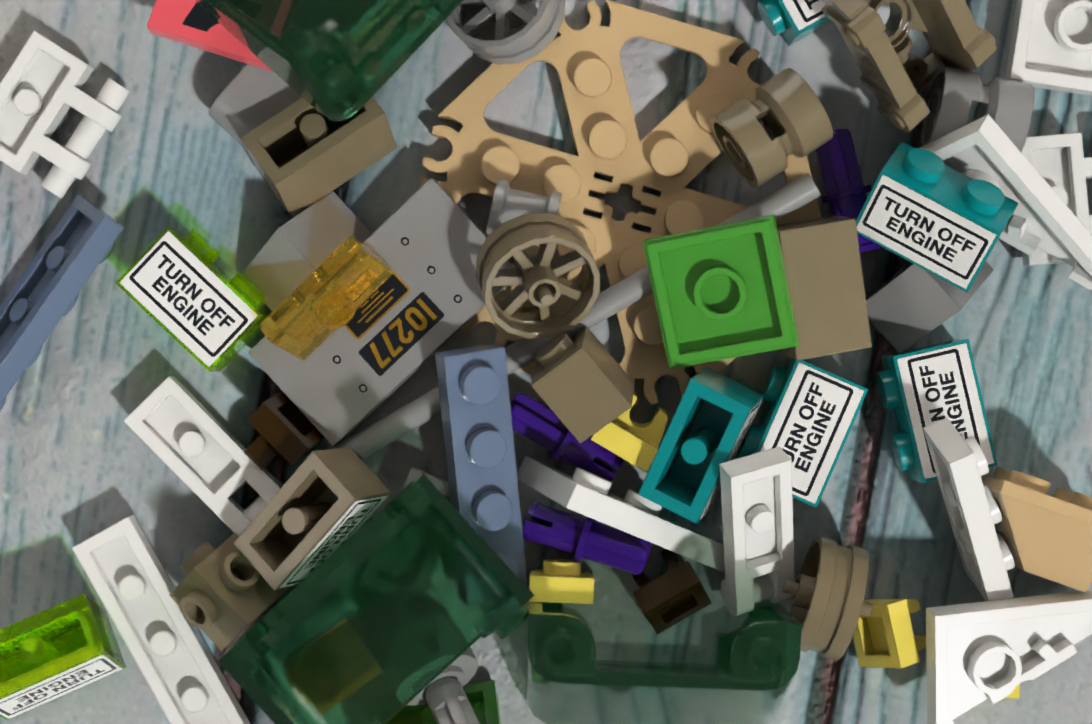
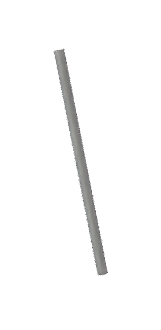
(607, 304)

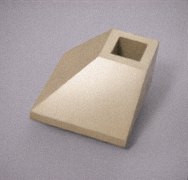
(1044, 531)

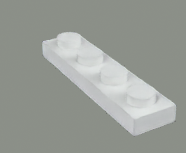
(154, 628)

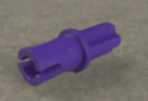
(843, 180)
(544, 428)
(586, 539)

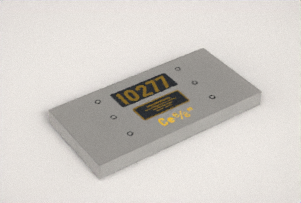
(399, 326)

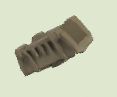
(884, 49)

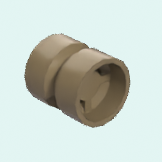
(790, 115)

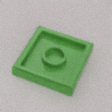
(721, 291)

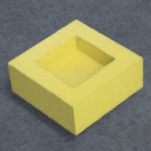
(561, 583)

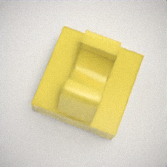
(633, 440)
(888, 635)

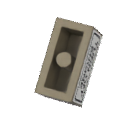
(311, 516)

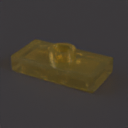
(326, 298)

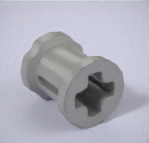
(511, 203)

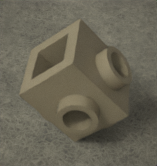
(222, 592)

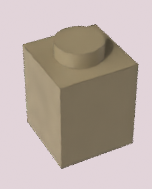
(581, 383)

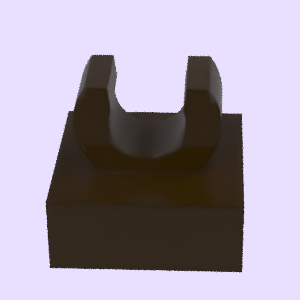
(282, 432)
(671, 595)

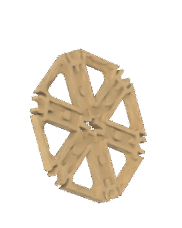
(611, 146)

